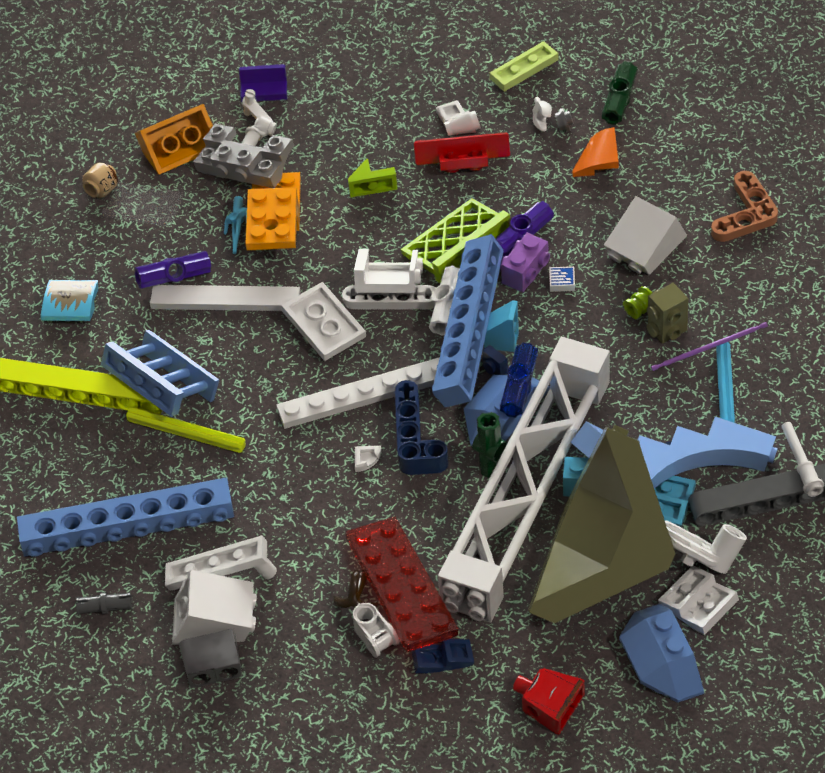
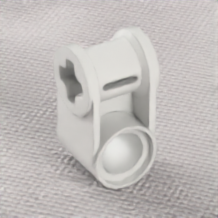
(377, 632)

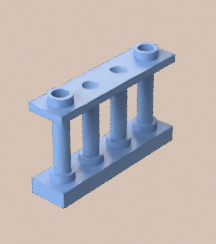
(150, 384)

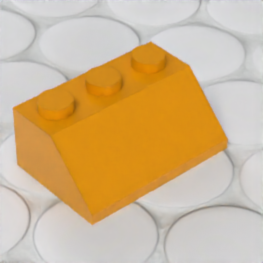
(175, 139)

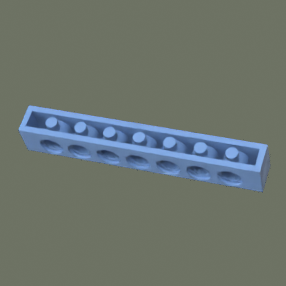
(468, 321)
(125, 517)

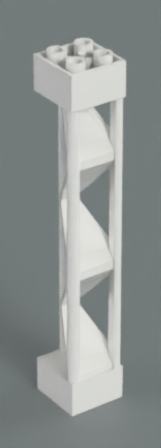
(476, 584)

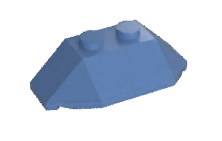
(489, 400)
(661, 654)

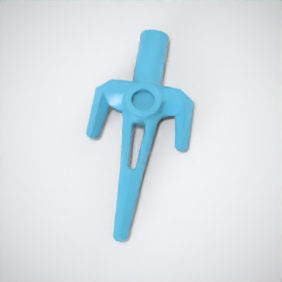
(236, 218)

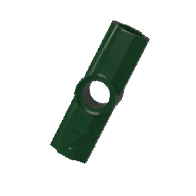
(619, 93)
(488, 442)

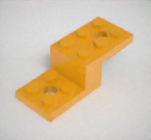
(274, 214)

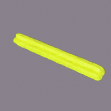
(186, 429)

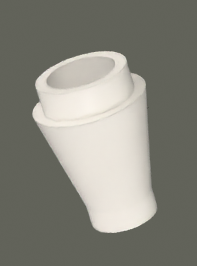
(463, 124)

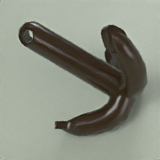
(356, 587)

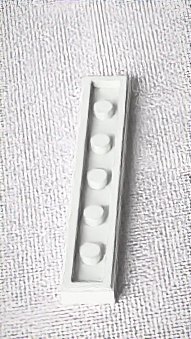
(221, 297)

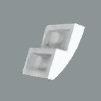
(698, 599)

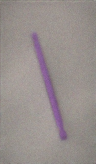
(709, 346)

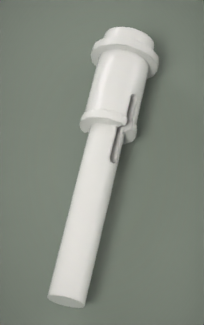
(812, 484)

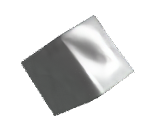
(209, 652)

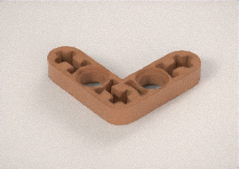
(753, 214)

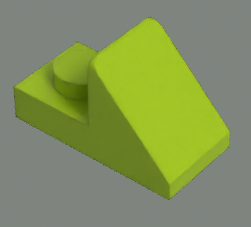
(367, 182)

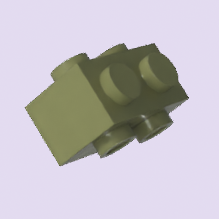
(667, 313)

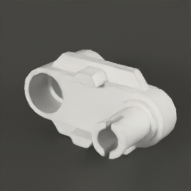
(717, 555)

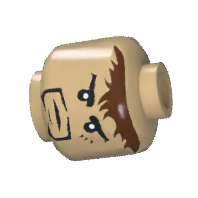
(100, 180)

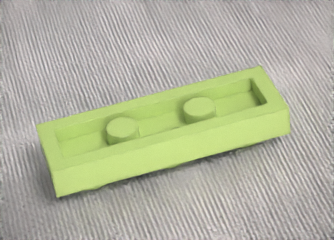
(523, 66)

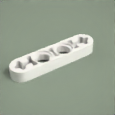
(390, 300)

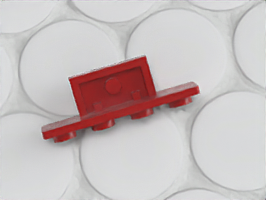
(462, 152)

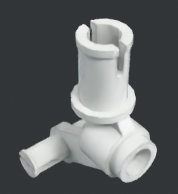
(263, 125)

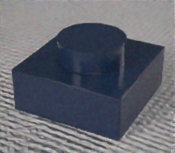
(494, 361)

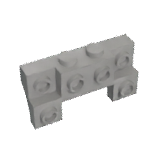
(242, 161)

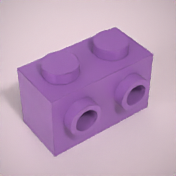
(524, 262)

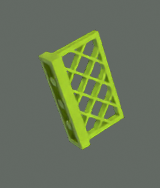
(445, 258)

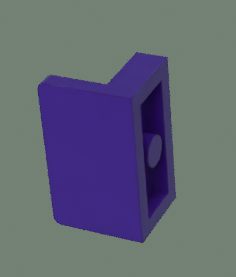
(267, 82)

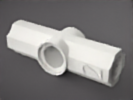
(443, 299)

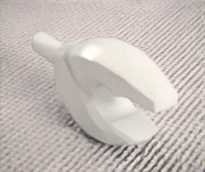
(540, 113)

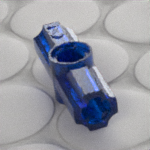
(519, 380)

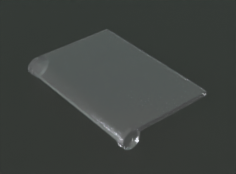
(144, 204)

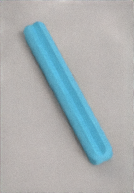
(725, 383)

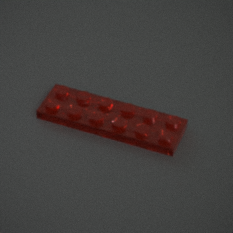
(401, 584)

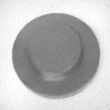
(564, 120)

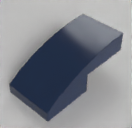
(447, 656)

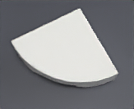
(366, 456)

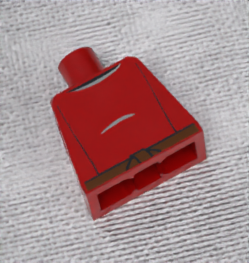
(550, 697)

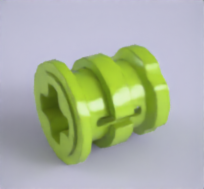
(637, 303)

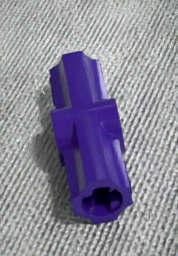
(520, 224)
(158, 272)

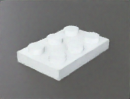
(323, 321)

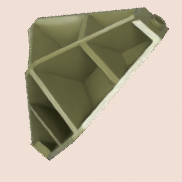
(606, 534)

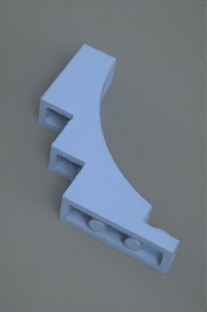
(724, 445)

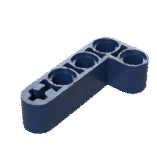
(414, 454)

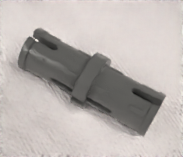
(104, 603)

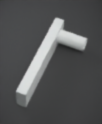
(223, 562)

